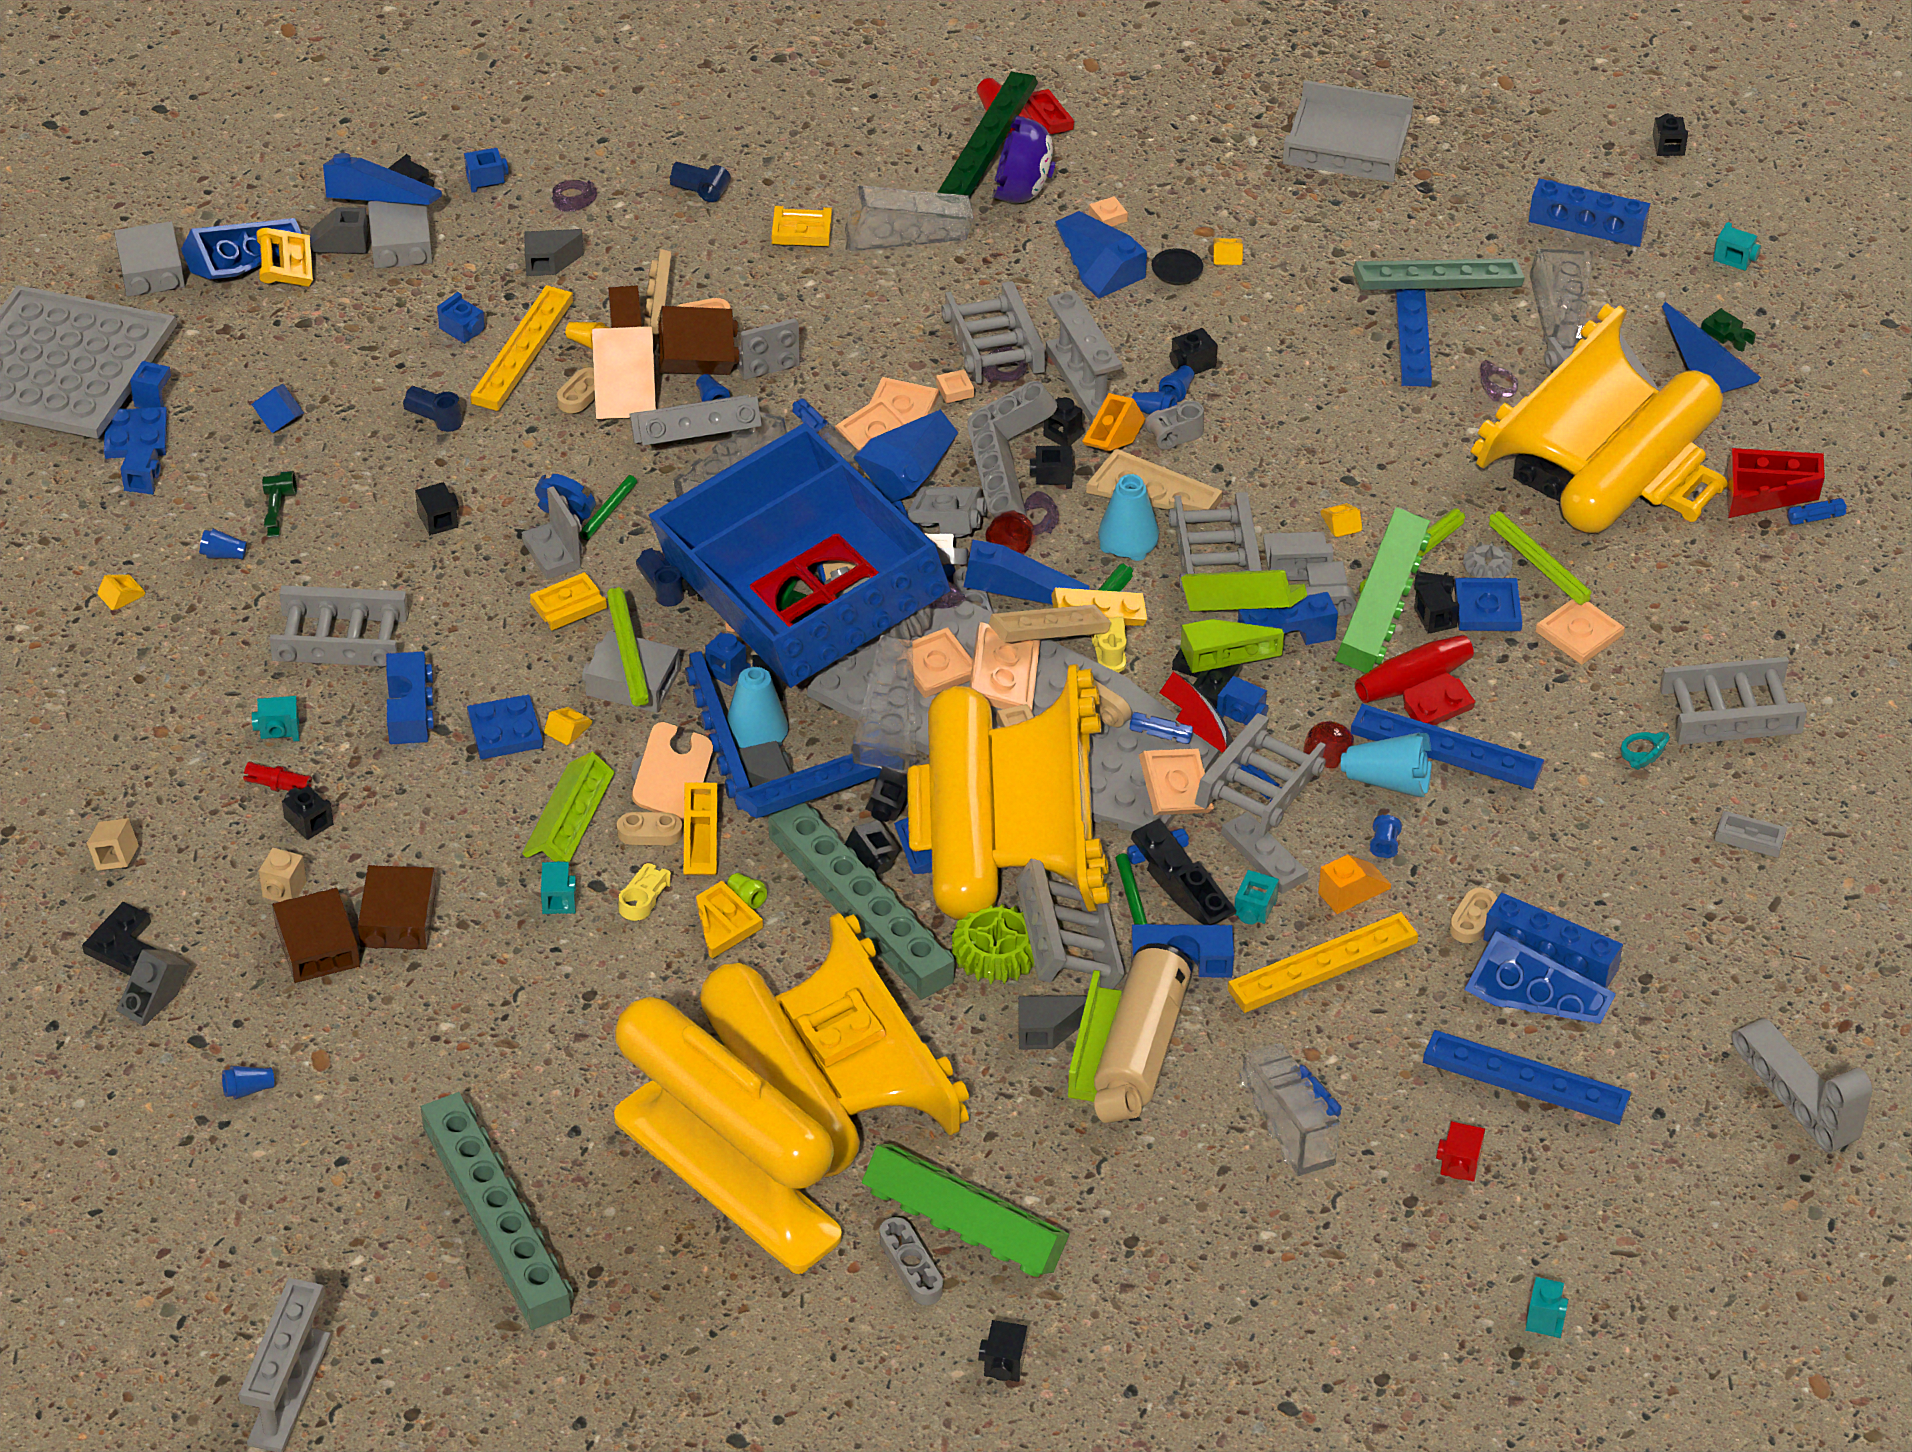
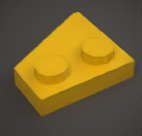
(725, 918)

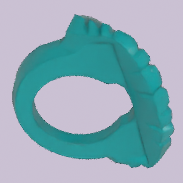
(1642, 759)

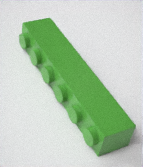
(1382, 591)
(965, 1209)

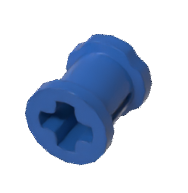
(1385, 837)

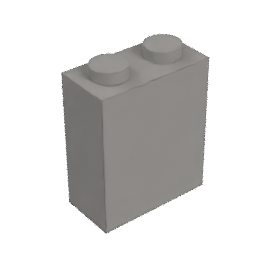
(399, 234)
(149, 258)
(607, 678)

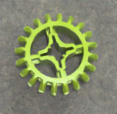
(976, 946)

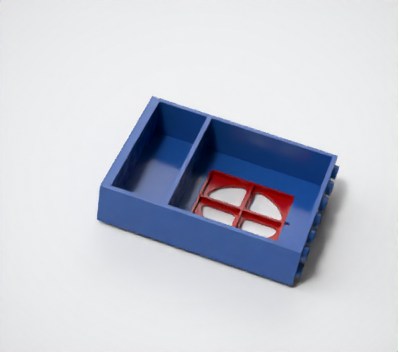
(775, 518)

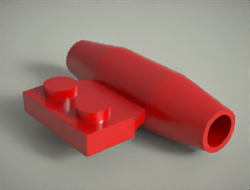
(1041, 107)
(1423, 680)

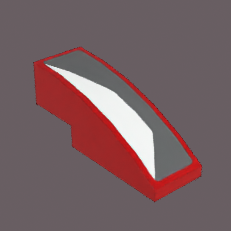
(1197, 711)

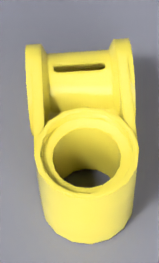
(1111, 645)

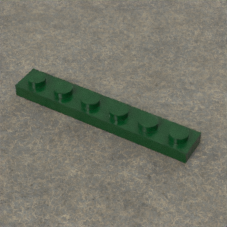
(989, 134)

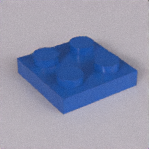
(136, 427)
(1488, 604)
(504, 726)

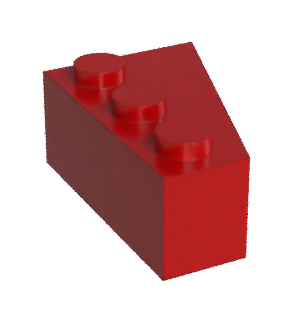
(1772, 479)

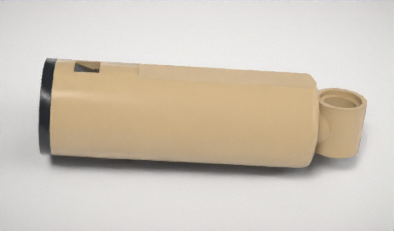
(1141, 1032)

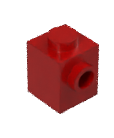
(1461, 1151)

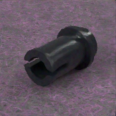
(1424, 578)

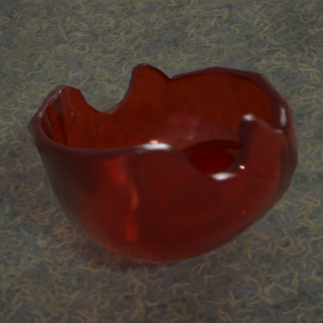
(1012, 531)
(1334, 735)

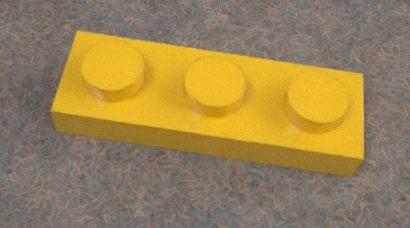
(1110, 603)

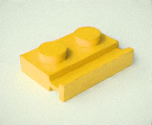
(568, 601)

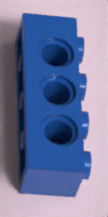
(1589, 212)
(1557, 937)

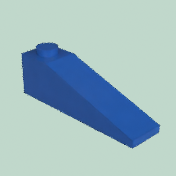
(364, 180)
(229, 248)
(1102, 253)
(1708, 355)
(906, 455)
(1012, 574)
(1530, 980)

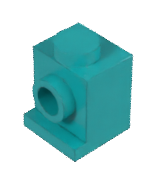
(1736, 247)
(277, 717)
(557, 888)
(1252, 904)
(1547, 1308)

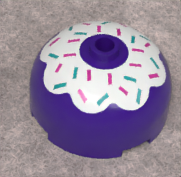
(1024, 161)

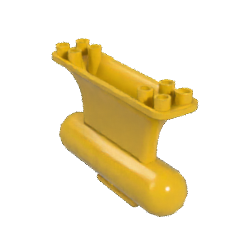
(1607, 427)
(1007, 796)
(886, 1073)
(726, 1132)

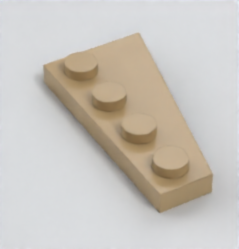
(1160, 483)

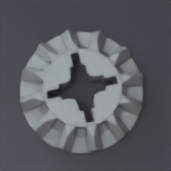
(1475, 562)

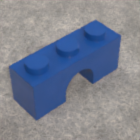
(1312, 616)
(409, 714)
(1204, 944)

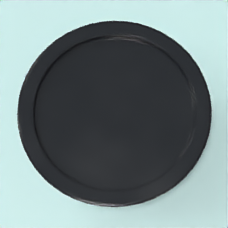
(1177, 265)

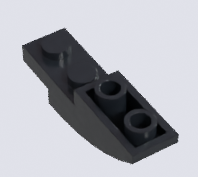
(1179, 877)

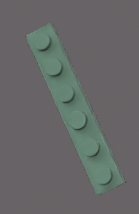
(1438, 274)

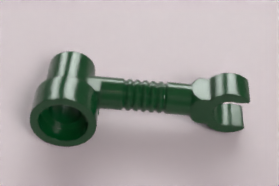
(277, 487)

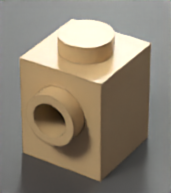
(112, 844)
(282, 875)

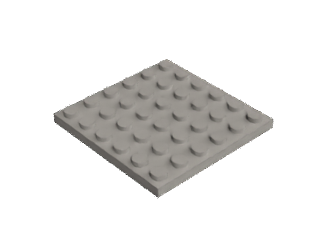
(72, 358)

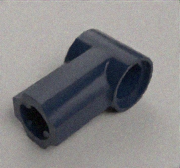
(708, 182)
(440, 407)
(662, 577)

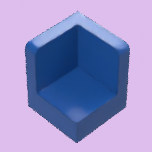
(148, 384)
(277, 408)

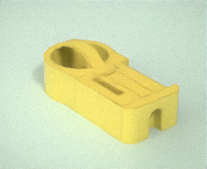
(644, 889)

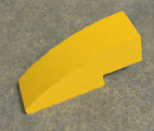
(700, 828)

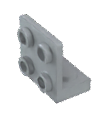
(769, 349)
(555, 544)
(1294, 551)

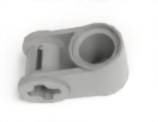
(1179, 424)

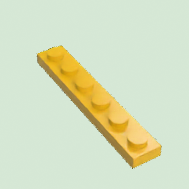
(521, 348)
(1322, 962)

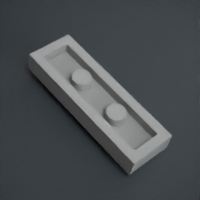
(1264, 852)

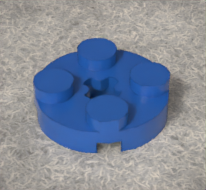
(571, 490)

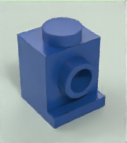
(485, 168)
(460, 318)
(140, 469)
(728, 651)
(1241, 701)

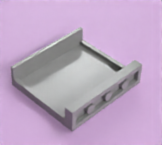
(1349, 131)

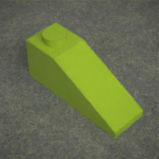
(1226, 643)

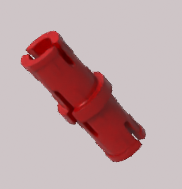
(275, 778)

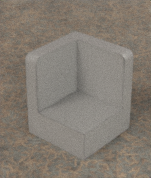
(1326, 574)

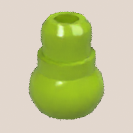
(750, 890)

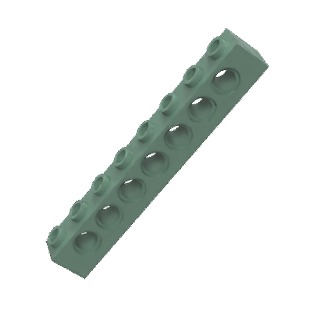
(856, 891)
(496, 1210)

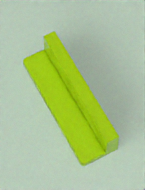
(1241, 590)
(570, 808)
(1091, 1038)

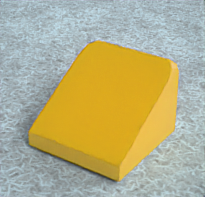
(1227, 251)
(1342, 519)
(119, 590)
(566, 725)

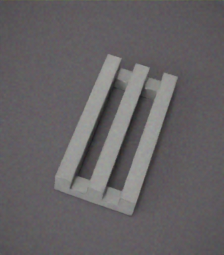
(1749, 836)

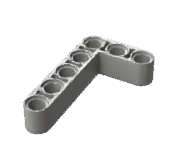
(989, 435)
(1827, 1111)

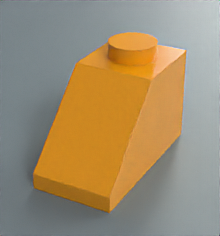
(1115, 423)
(1350, 882)

